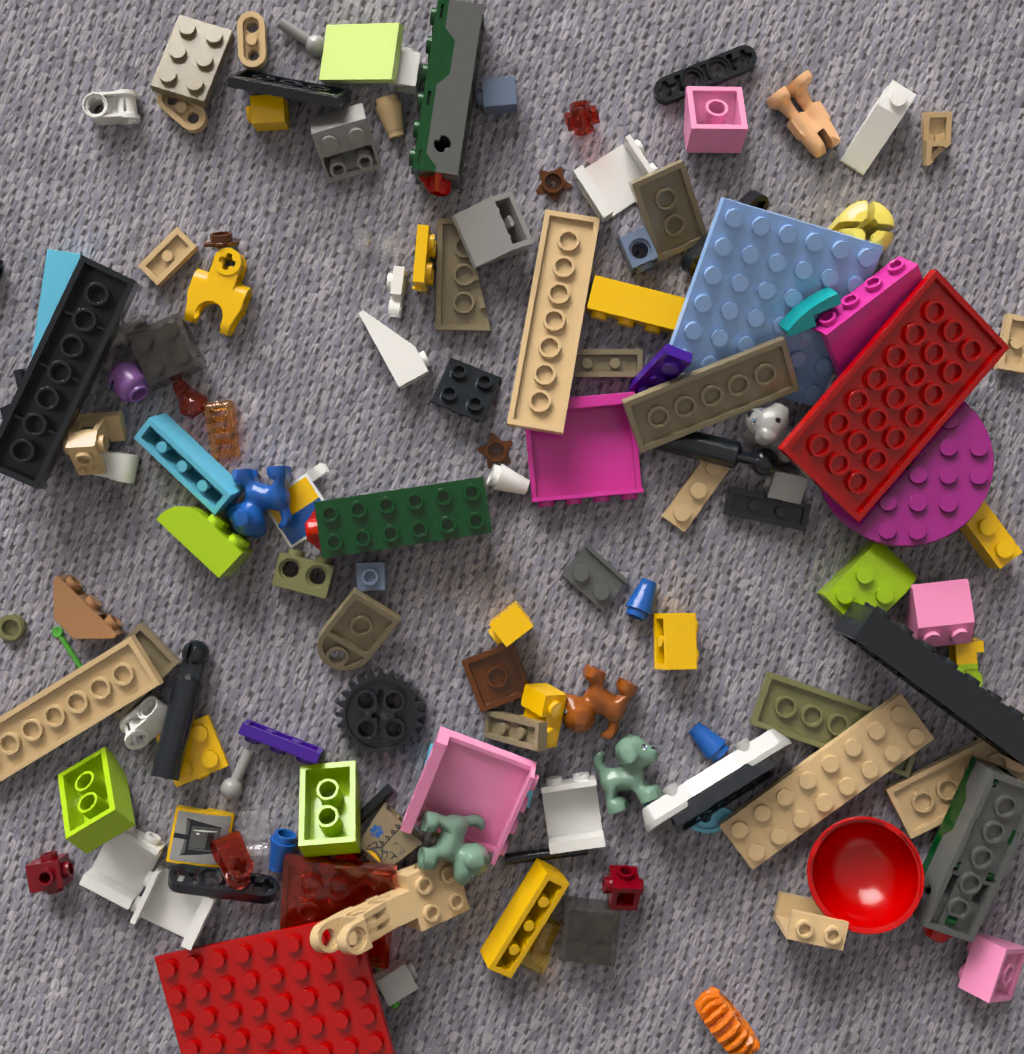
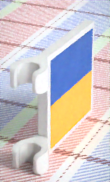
(303, 495)

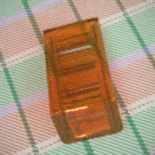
(229, 406)

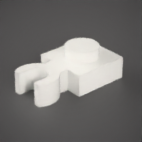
(396, 284)

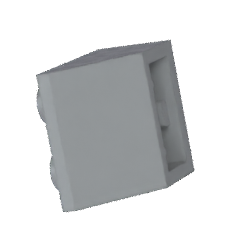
(344, 143)
(492, 230)

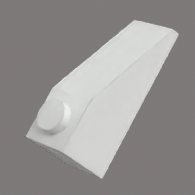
(878, 127)
(399, 355)

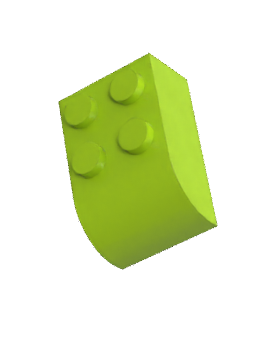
(207, 538)
(871, 577)
(95, 801)
(329, 809)

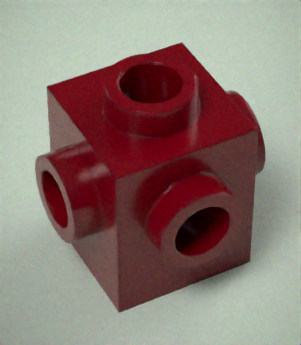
(49, 872)
(622, 887)

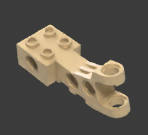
(418, 901)

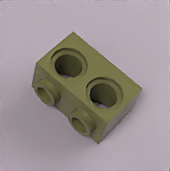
(304, 581)

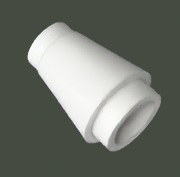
(507, 480)

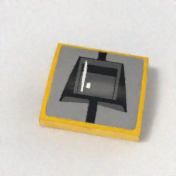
(192, 834)

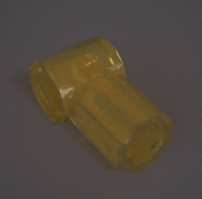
(539, 953)

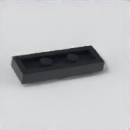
(764, 509)

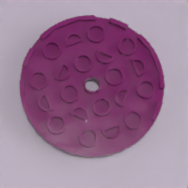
(936, 492)

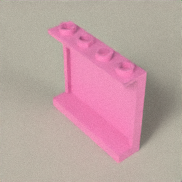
(473, 779)

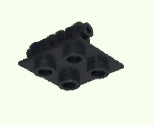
(466, 390)

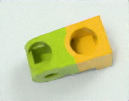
(966, 657)

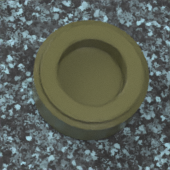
(12, 627)

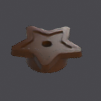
(547, 178)
(221, 240)
(488, 451)

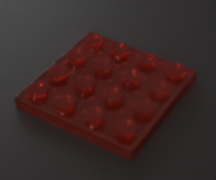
(323, 886)

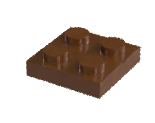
(496, 676)

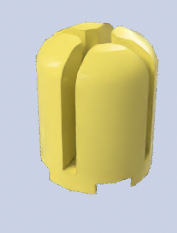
(866, 222)

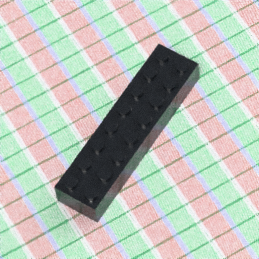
(63, 371)
(935, 678)

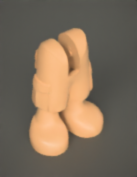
(808, 123)

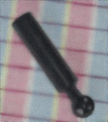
(721, 452)
(180, 712)

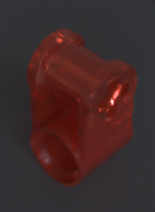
(231, 854)

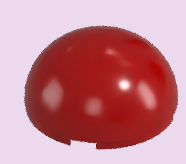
(865, 874)

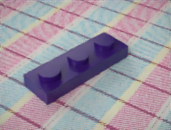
(661, 368)
(280, 742)

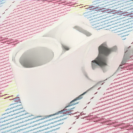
(119, 107)
(120, 466)
(143, 720)

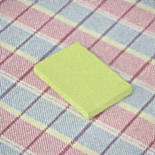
(361, 53)

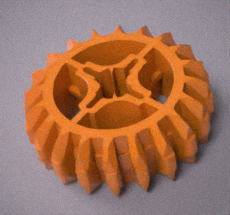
(726, 1023)

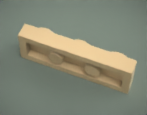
(694, 494)

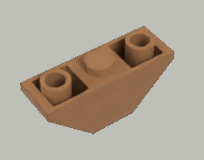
(80, 613)

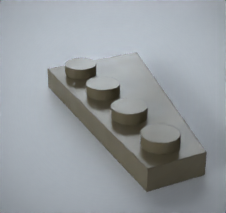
(458, 288)

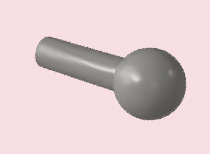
(313, 44)
(232, 787)

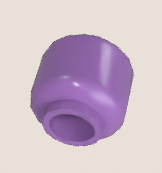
(128, 381)

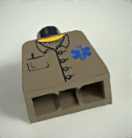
(384, 840)

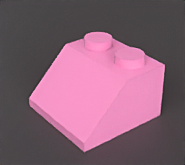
(714, 119)
(941, 612)
(991, 968)

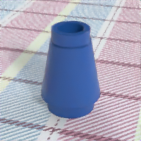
(641, 601)
(708, 742)
(281, 842)

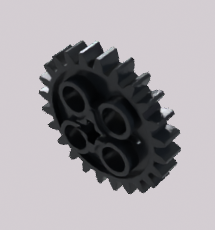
(355, 712)

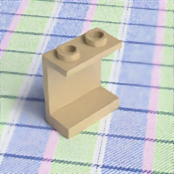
(804, 922)

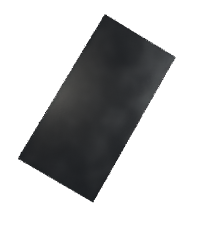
(290, 88)

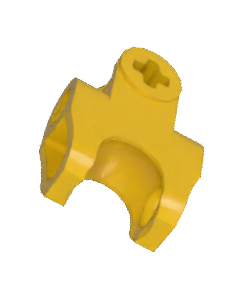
(221, 287)

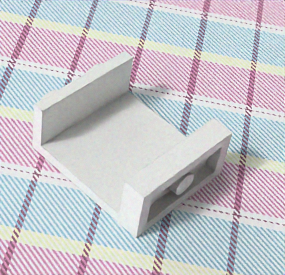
(607, 180)
(572, 813)
(123, 866)
(172, 910)

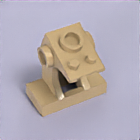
(87, 445)

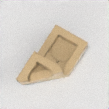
(936, 134)

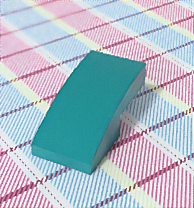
(802, 315)

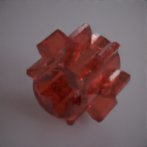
(581, 117)

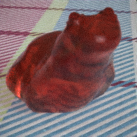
(190, 401)

